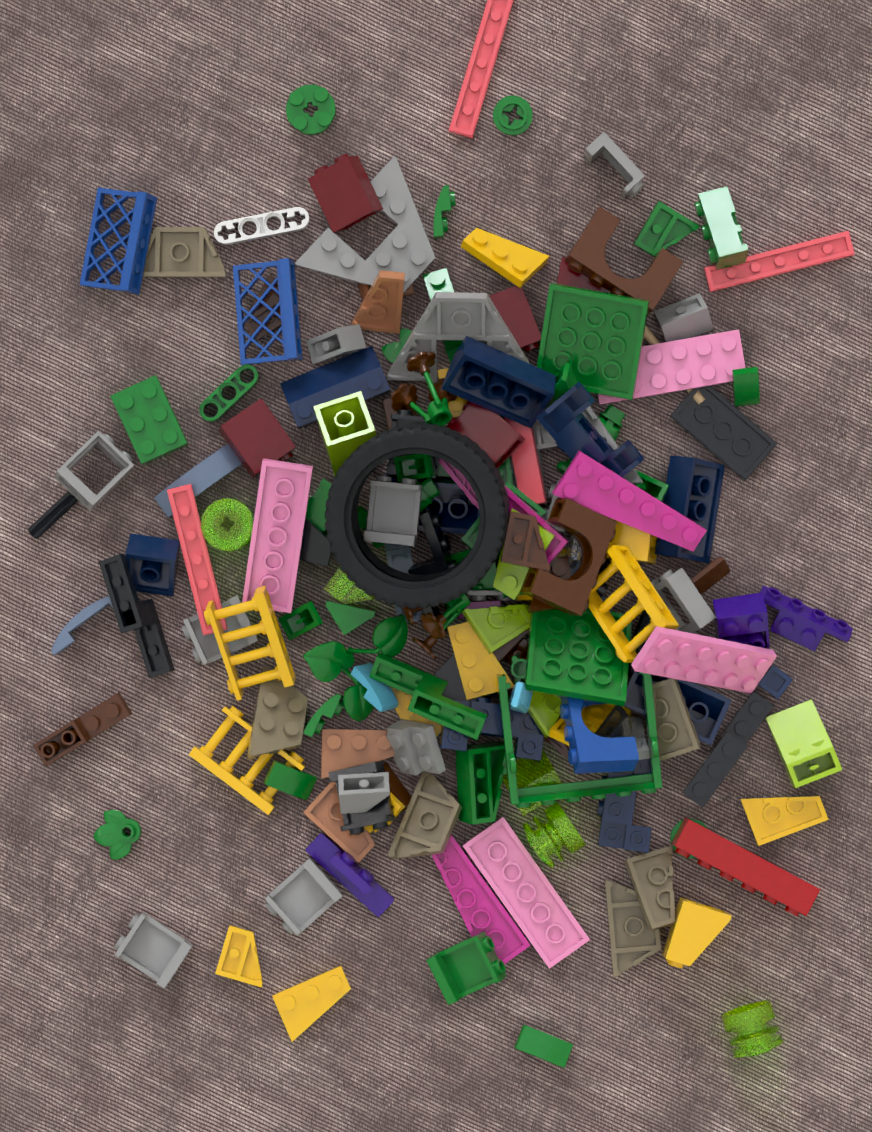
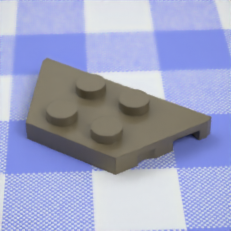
(182, 254)
(277, 718)
(426, 821)
(628, 929)

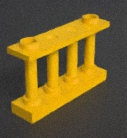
(647, 600)
(268, 625)
(224, 769)

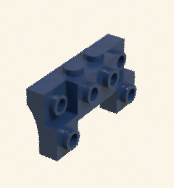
(575, 433)
(523, 728)
(617, 816)

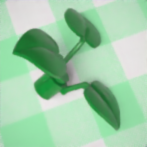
(332, 657)

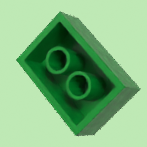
(149, 420)

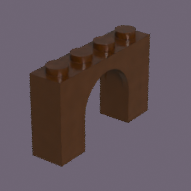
(589, 258)
(594, 535)

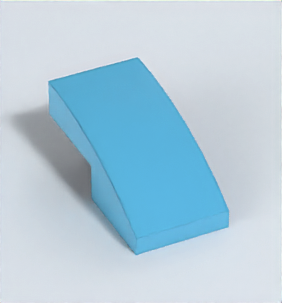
(377, 693)

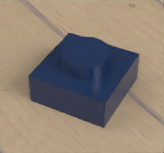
(775, 682)

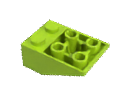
(803, 744)

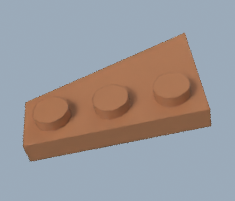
(382, 304)
(352, 748)
(327, 817)

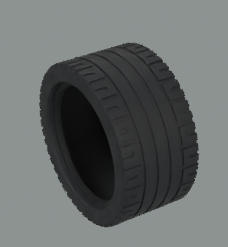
(365, 567)

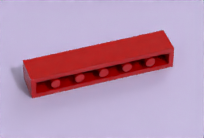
(745, 866)

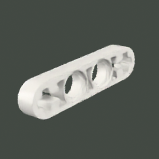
(261, 223)

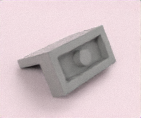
(684, 319)

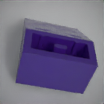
(742, 620)

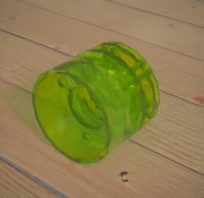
(239, 534)
(553, 835)
(752, 1030)

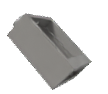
(77, 487)
(688, 599)

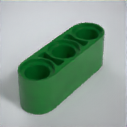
(216, 397)

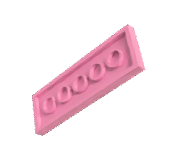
(686, 365)
(278, 531)
(703, 660)
(526, 892)

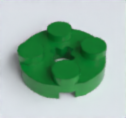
(319, 98)

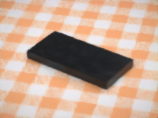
(724, 431)

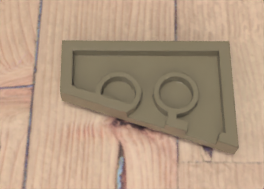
(673, 722)
(653, 884)

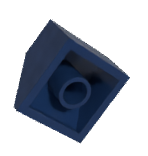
(153, 563)

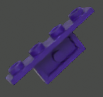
(801, 622)
(350, 874)

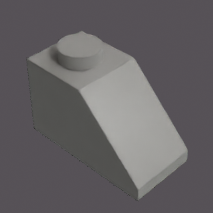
(336, 343)
(362, 791)

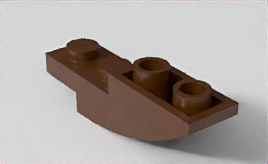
(82, 729)

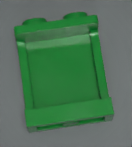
(466, 967)

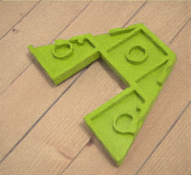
(499, 626)

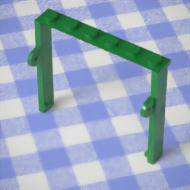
(575, 790)

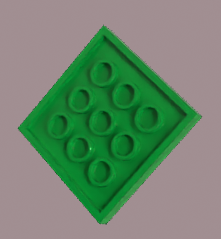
(596, 335)
(575, 658)

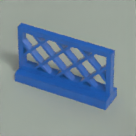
(137, 239)
(288, 308)

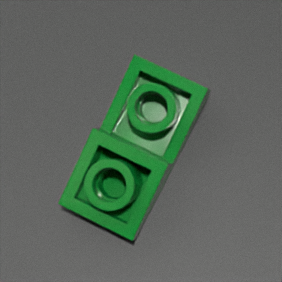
(444, 203)
(746, 386)
(329, 708)
(290, 780)
(543, 1046)

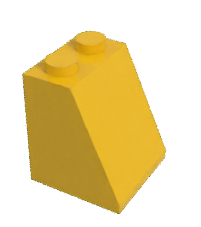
(639, 542)
(692, 932)

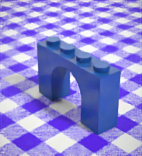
(592, 752)

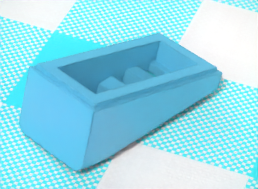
(520, 698)

